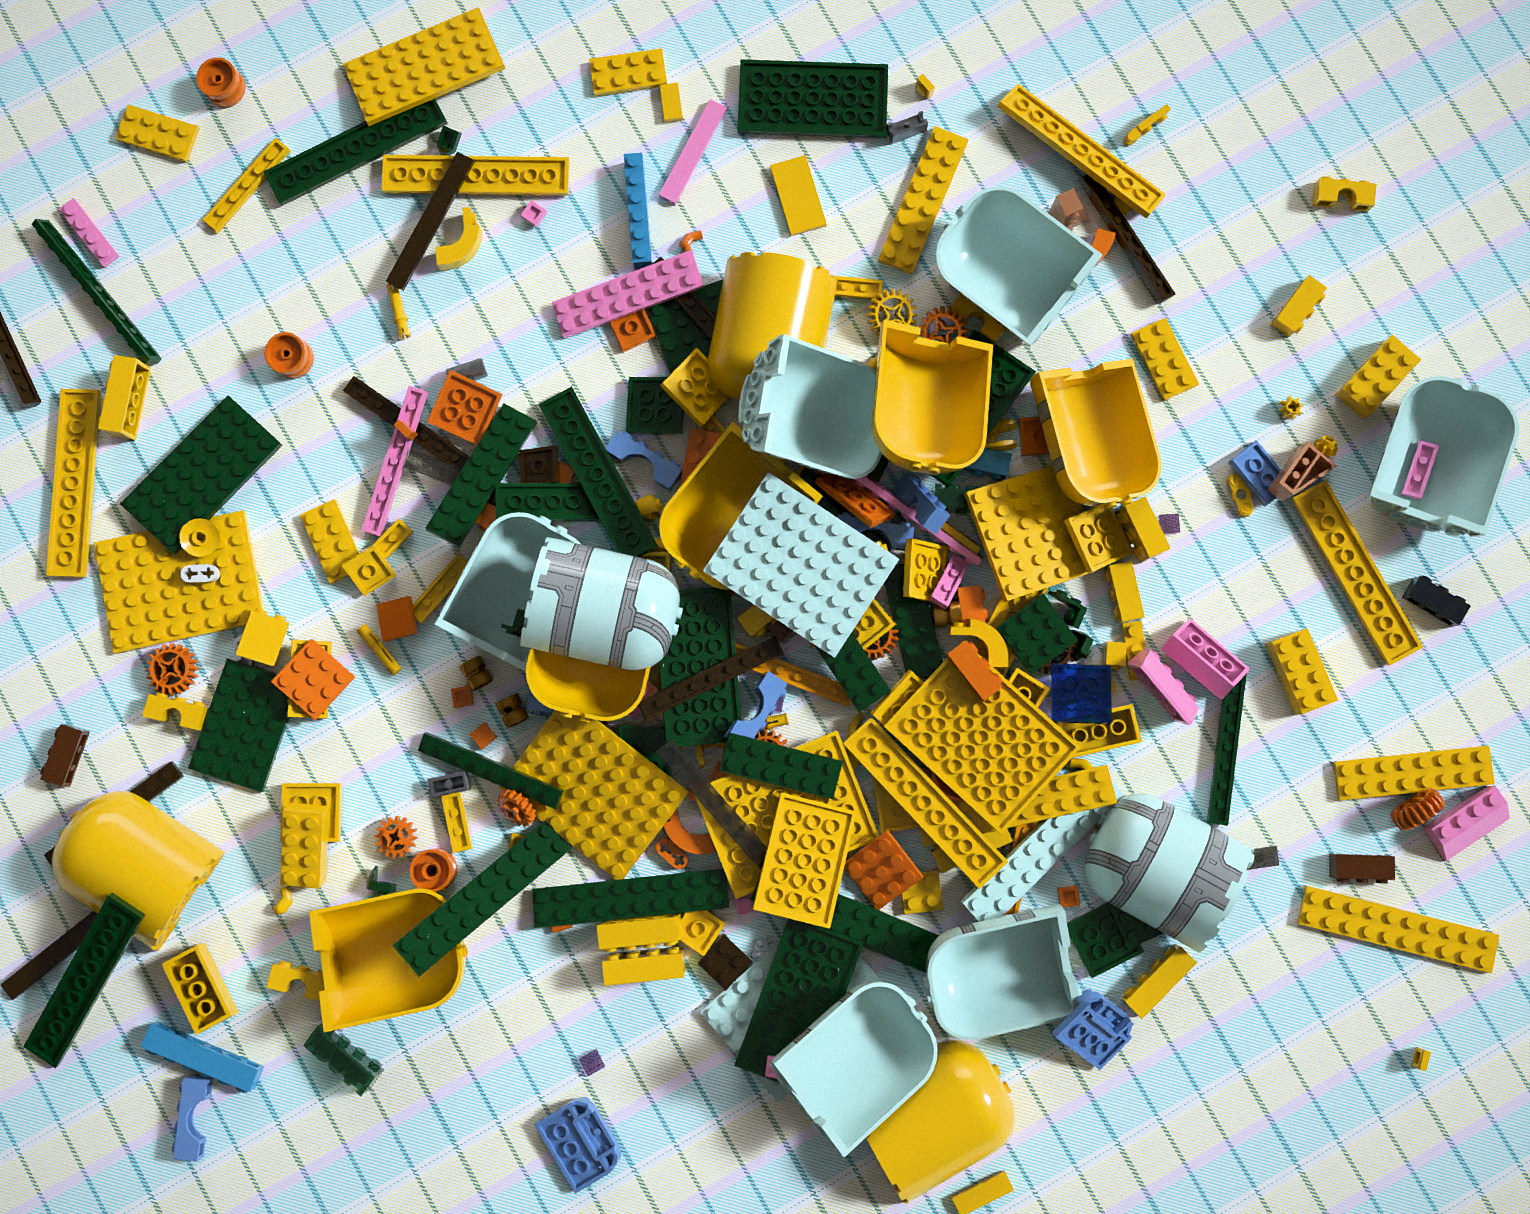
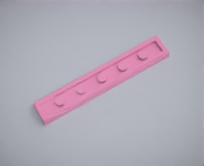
(692, 152)

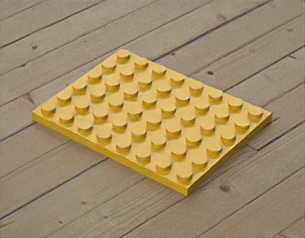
(155, 606)
(986, 752)
(611, 792)
(757, 805)

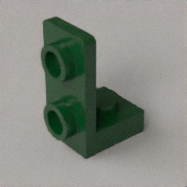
(1075, 611)
(518, 624)

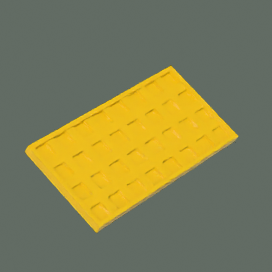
(423, 66)

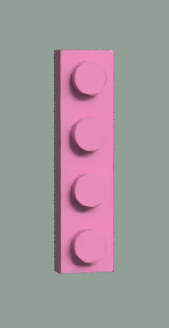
(89, 232)

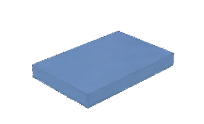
(1256, 471)

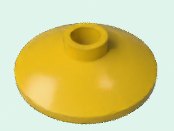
(189, 538)

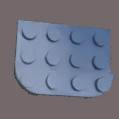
(1095, 1029)
(580, 1142)

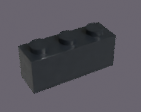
(1436, 601)

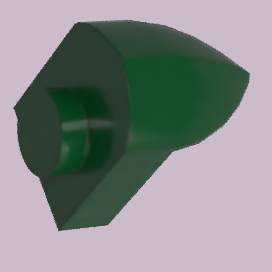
(448, 140)
(1083, 645)
(382, 888)

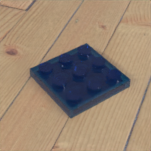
(1081, 694)

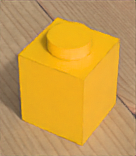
(1114, 654)

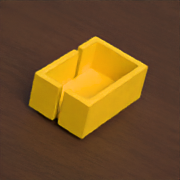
(1142, 530)

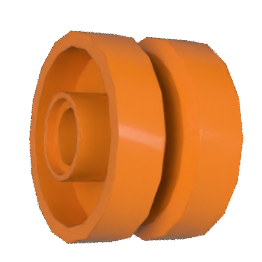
(221, 82)
(289, 355)
(422, 865)

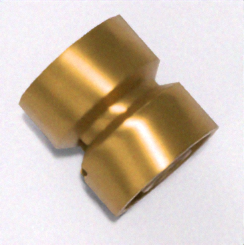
(942, 617)
(476, 673)
(514, 717)

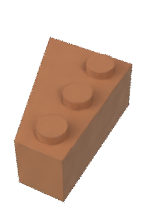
(1068, 210)
(1300, 471)

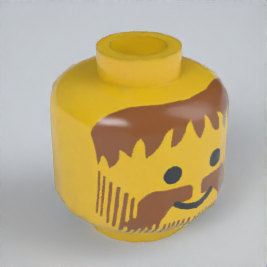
(649, 507)

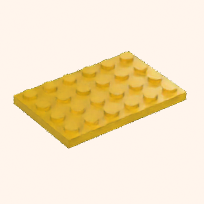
(804, 860)

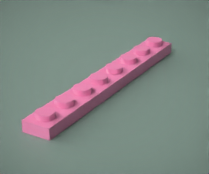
(394, 463)
(909, 513)

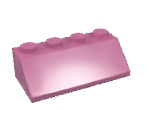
(1205, 658)
(1163, 686)
(1468, 821)

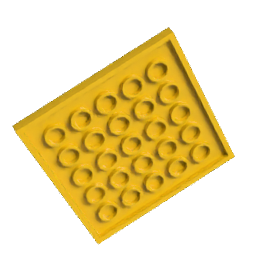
(1026, 532)

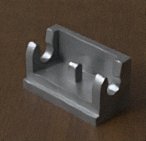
(907, 128)

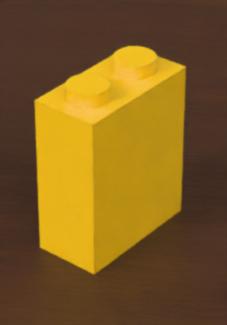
(262, 637)

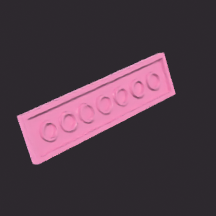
(628, 294)

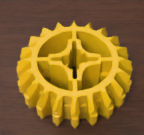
(896, 307)

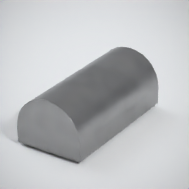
(473, 369)
(449, 784)

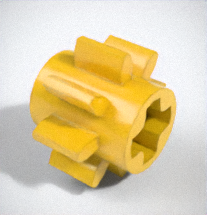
(1292, 403)
(1327, 446)

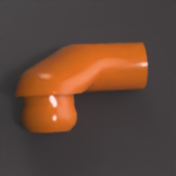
(688, 239)

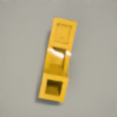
(465, 248)
(995, 646)

